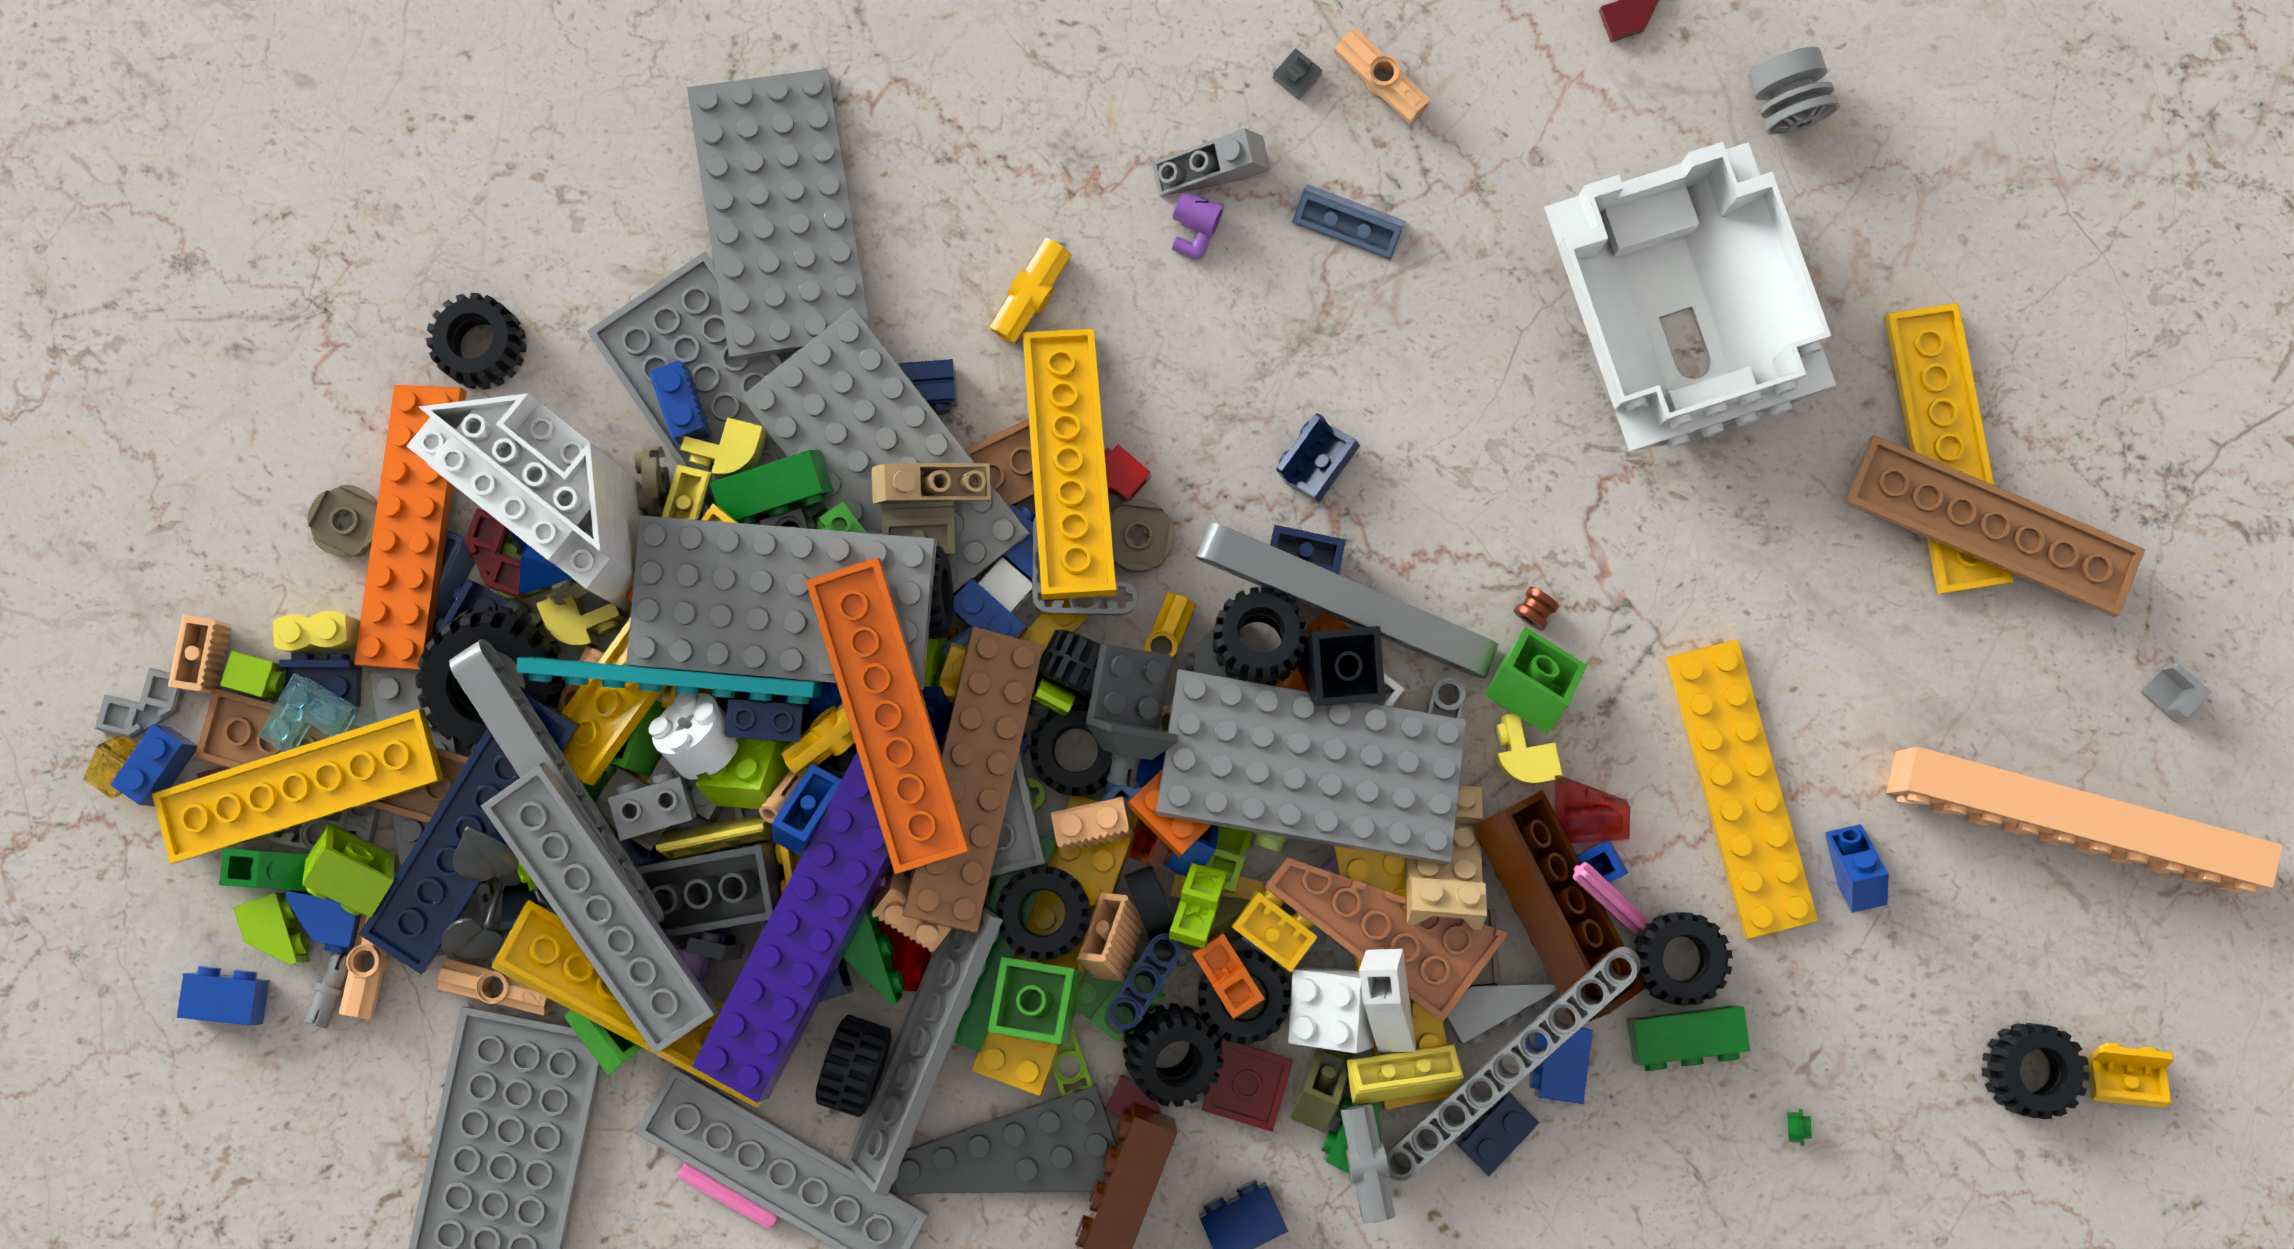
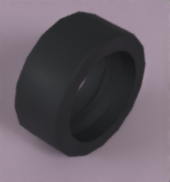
(1150, 901)

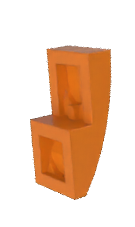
(1228, 975)

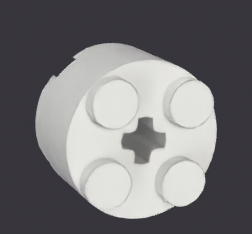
(693, 735)

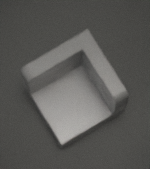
(2175, 692)

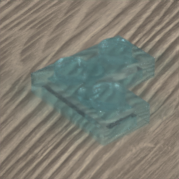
(304, 705)

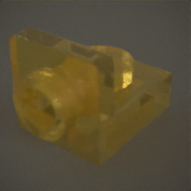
(107, 762)

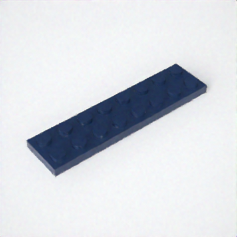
(427, 888)

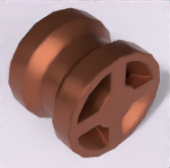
(1536, 608)

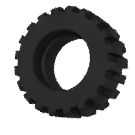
(508, 635)

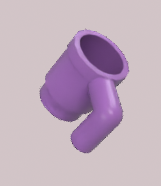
(1198, 215)

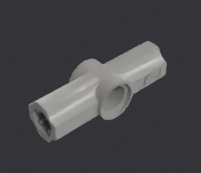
(1367, 1163)

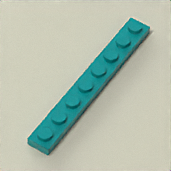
(653, 678)

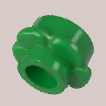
(1799, 1127)

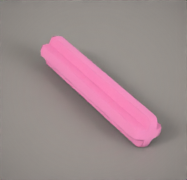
(1609, 897)
(727, 1196)

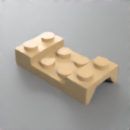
(1453, 888)

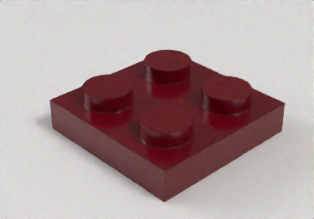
(1248, 1085)

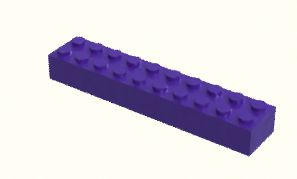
(800, 945)

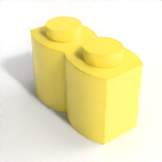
(321, 631)

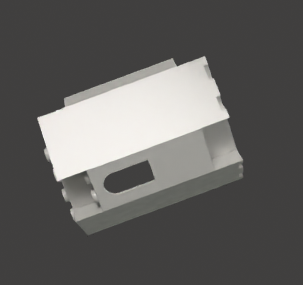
(1704, 241)
(540, 485)

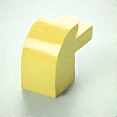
(737, 452)
(576, 627)
(1524, 764)

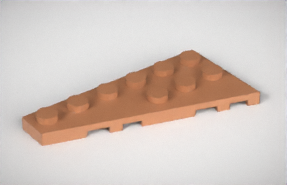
(1439, 952)

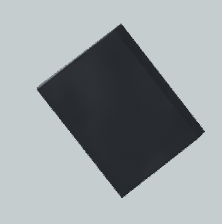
(1343, 666)

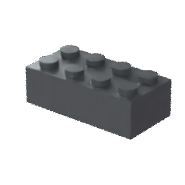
(715, 888)

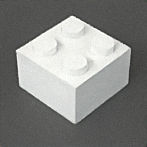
(1328, 1010)

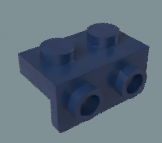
(1316, 458)
(765, 720)

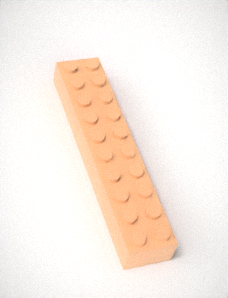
(2084, 820)

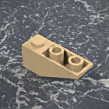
(930, 482)

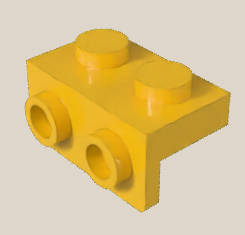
(2130, 1075)

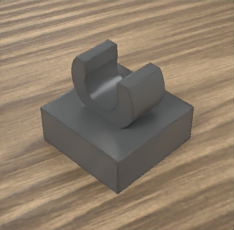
(1297, 74)

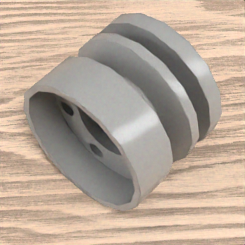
(1793, 90)

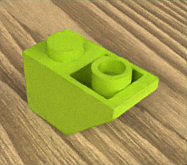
(273, 928)

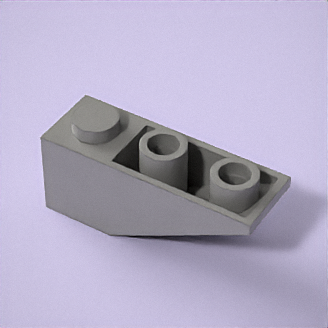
(1212, 163)
(1494, 1004)

